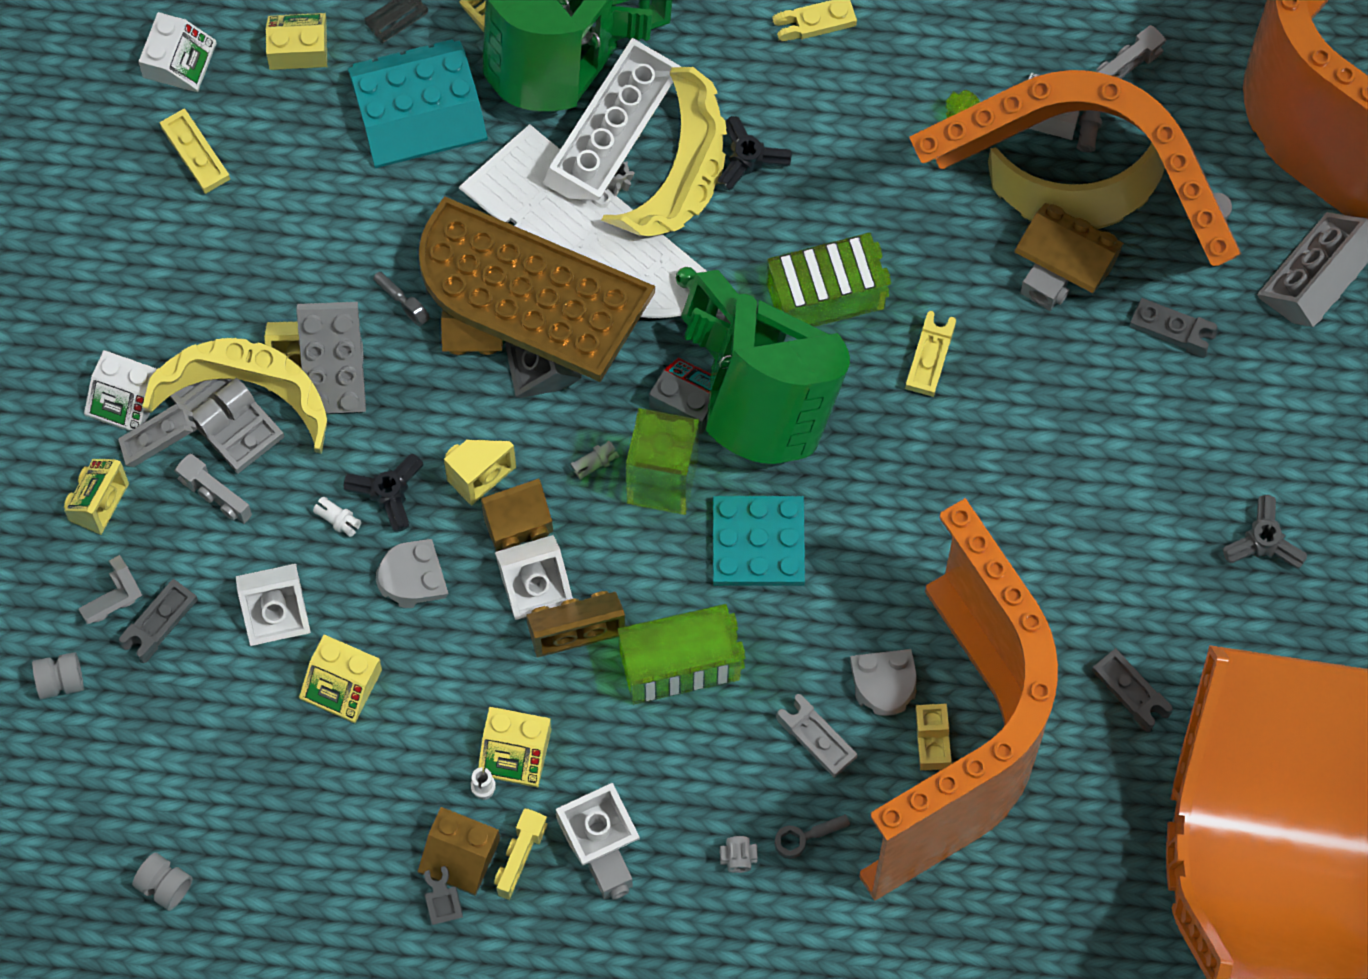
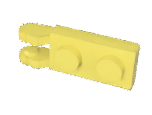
(815, 19)

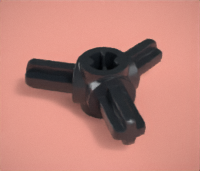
(744, 164)
(391, 501)

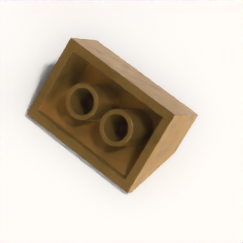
(1069, 247)
(575, 623)

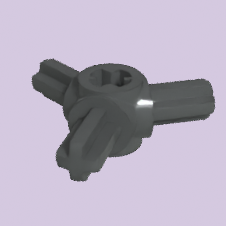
(1270, 528)

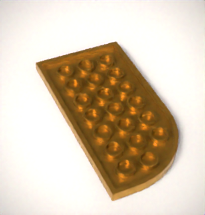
(529, 289)

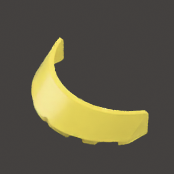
(696, 165)
(1097, 202)
(248, 362)

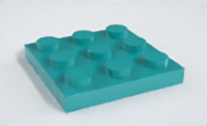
(758, 541)

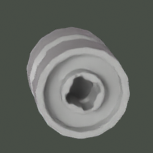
(58, 675)
(165, 883)

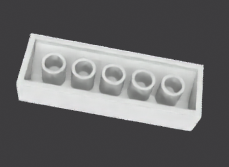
(611, 123)

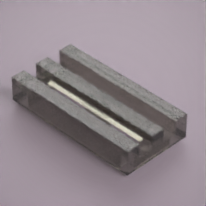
(391, 13)

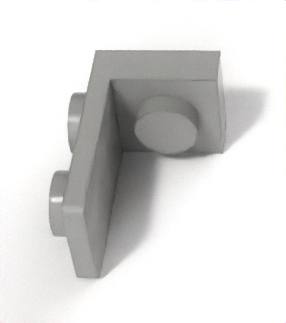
(122, 596)

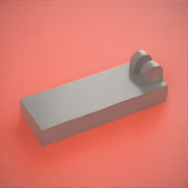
(156, 434)

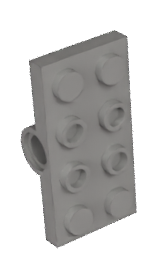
(333, 354)
(230, 420)

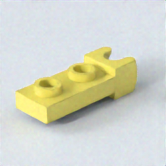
(930, 356)
(529, 831)

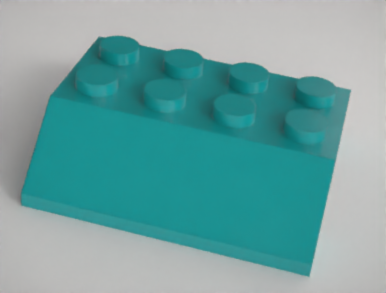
(418, 102)

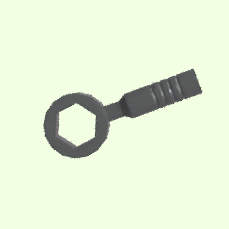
(411, 306)
(815, 832)

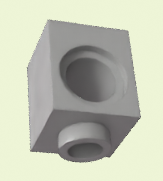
(1044, 287)
(611, 875)

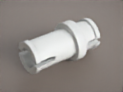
(338, 517)
(485, 780)

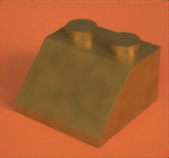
(460, 337)
(517, 515)
(462, 847)

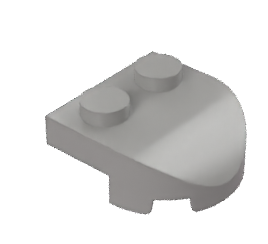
(411, 574)
(884, 680)

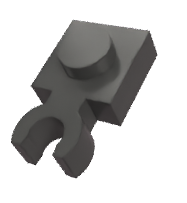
(443, 901)

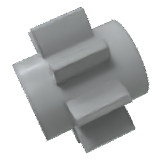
(621, 179)
(738, 854)

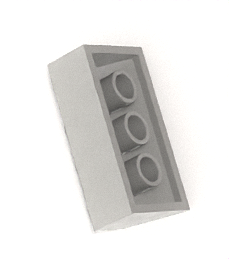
(1319, 269)

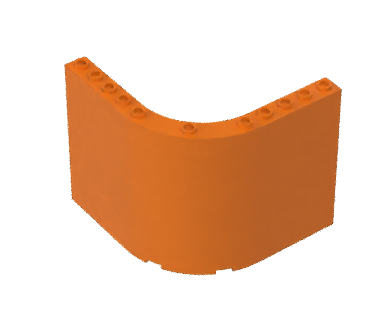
(1085, 91)
(1309, 105)
(1017, 659)
(1273, 819)

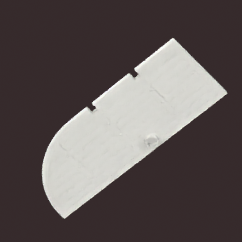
(514, 190)

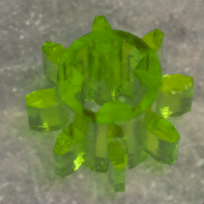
(958, 103)

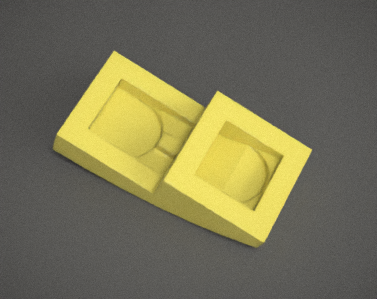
(933, 736)

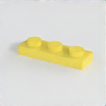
(194, 151)

